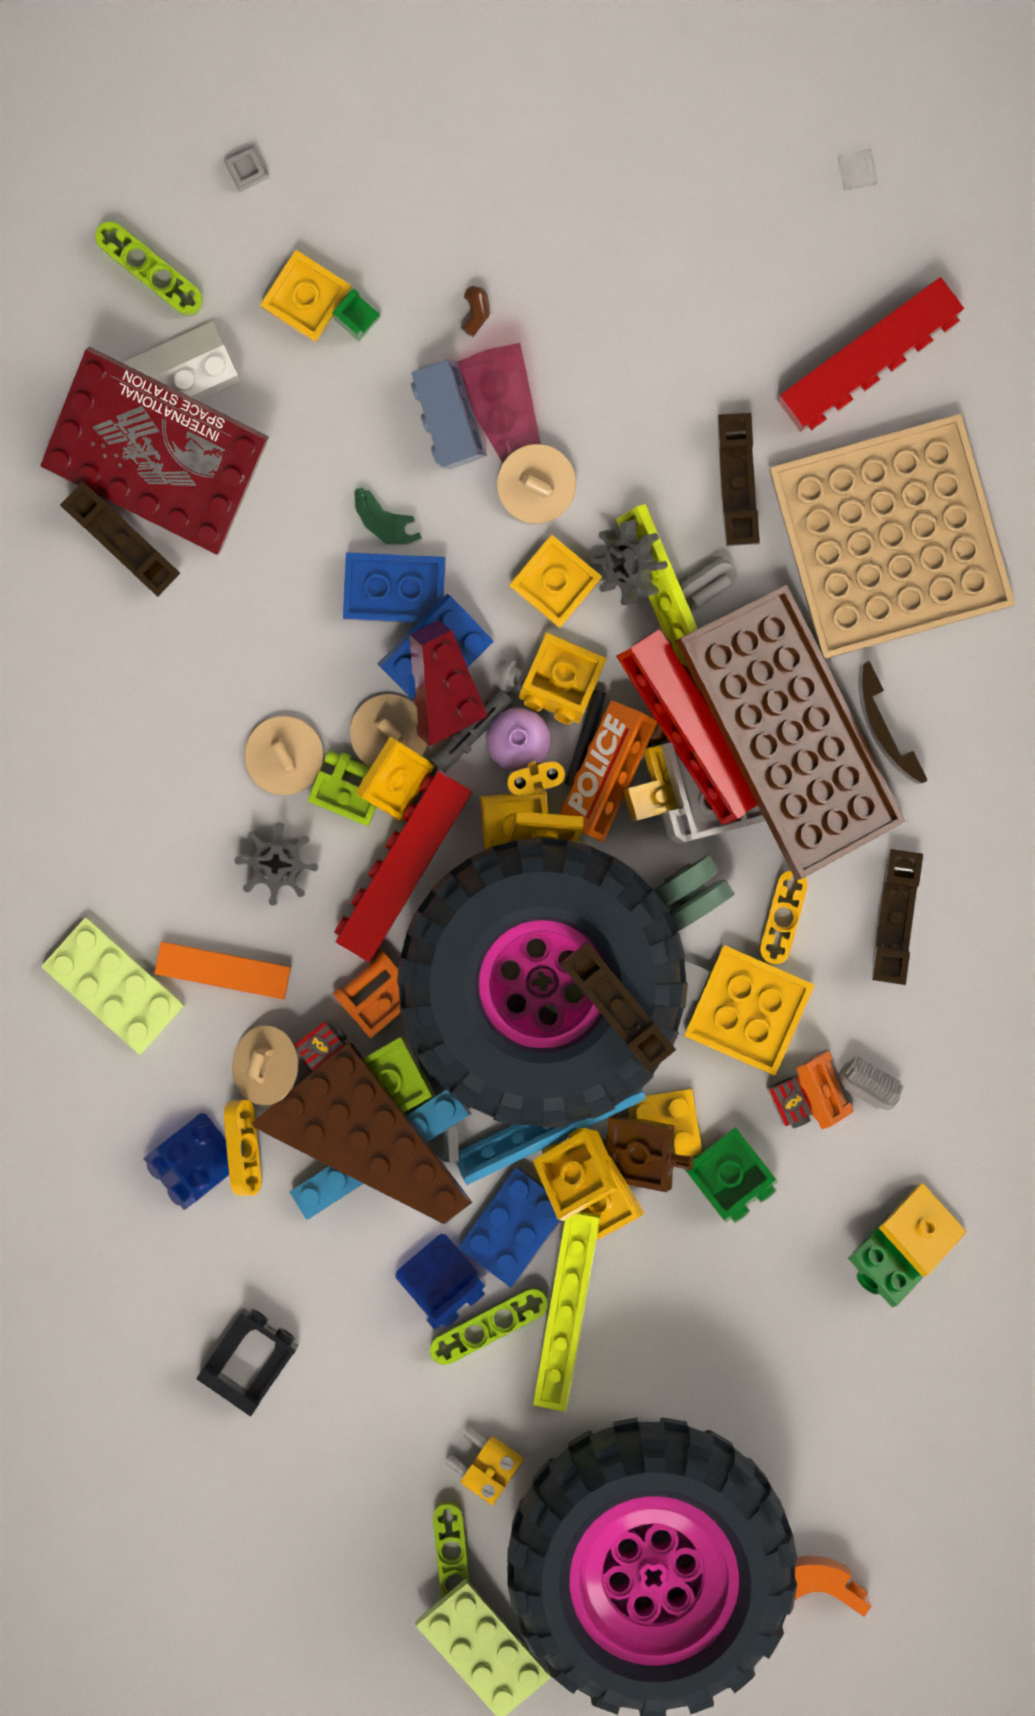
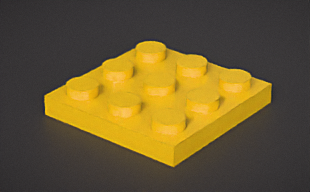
(749, 1010)

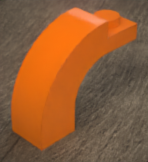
(830, 1577)

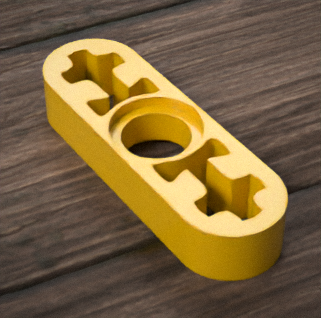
(791, 928)
(237, 1120)

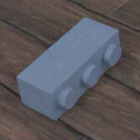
(448, 414)

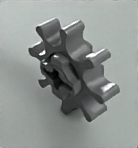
(628, 562)
(275, 880)

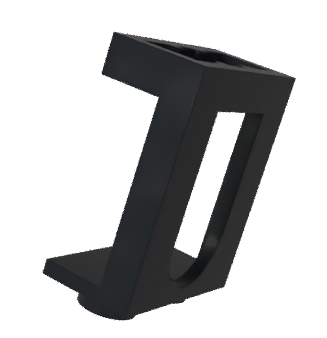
(226, 1387)

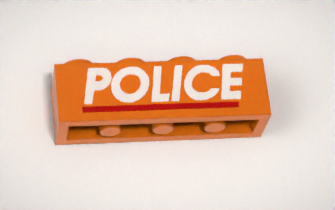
(608, 768)

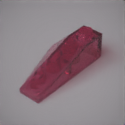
(501, 397)

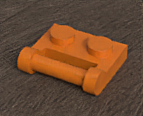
(381, 1005)
(823, 1090)

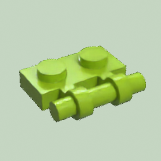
(338, 795)

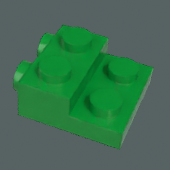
(732, 1176)

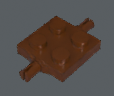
(644, 1152)

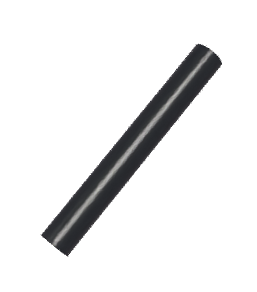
(586, 734)

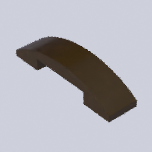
(737, 479)
(120, 539)
(906, 764)
(896, 917)
(618, 1006)

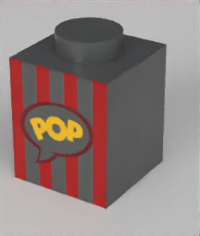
(321, 1044)
(791, 1102)

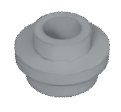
(507, 675)

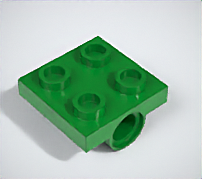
(884, 1268)

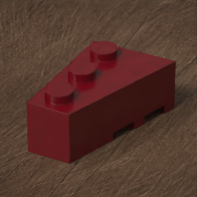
(443, 684)

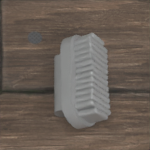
(707, 582)
(870, 1084)

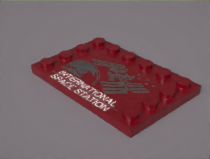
(154, 450)

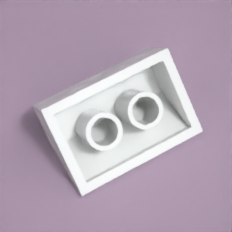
(190, 363)

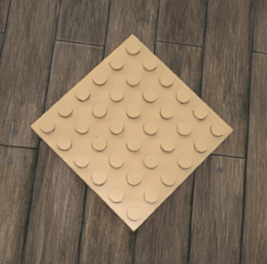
(891, 536)

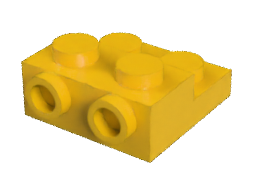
(562, 679)
(575, 1172)

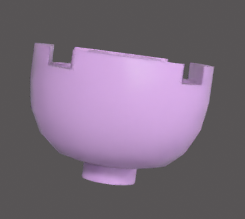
(517, 738)

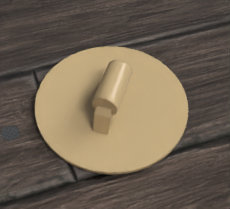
(536, 483)
(381, 718)
(284, 755)
(265, 1065)

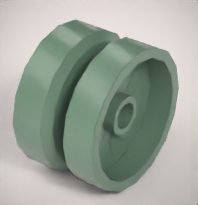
(691, 893)

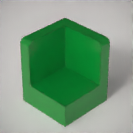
(355, 315)

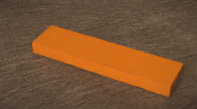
(223, 970)

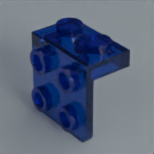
(190, 1161)
(441, 1281)

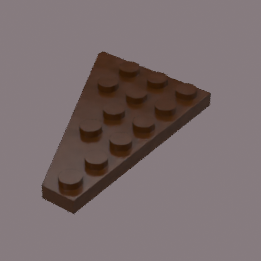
(359, 1129)

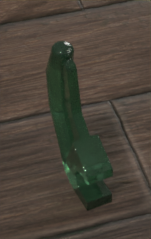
(383, 524)

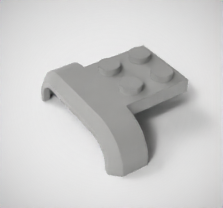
(694, 815)

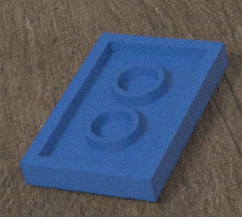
(391, 586)
(468, 634)
(512, 1228)

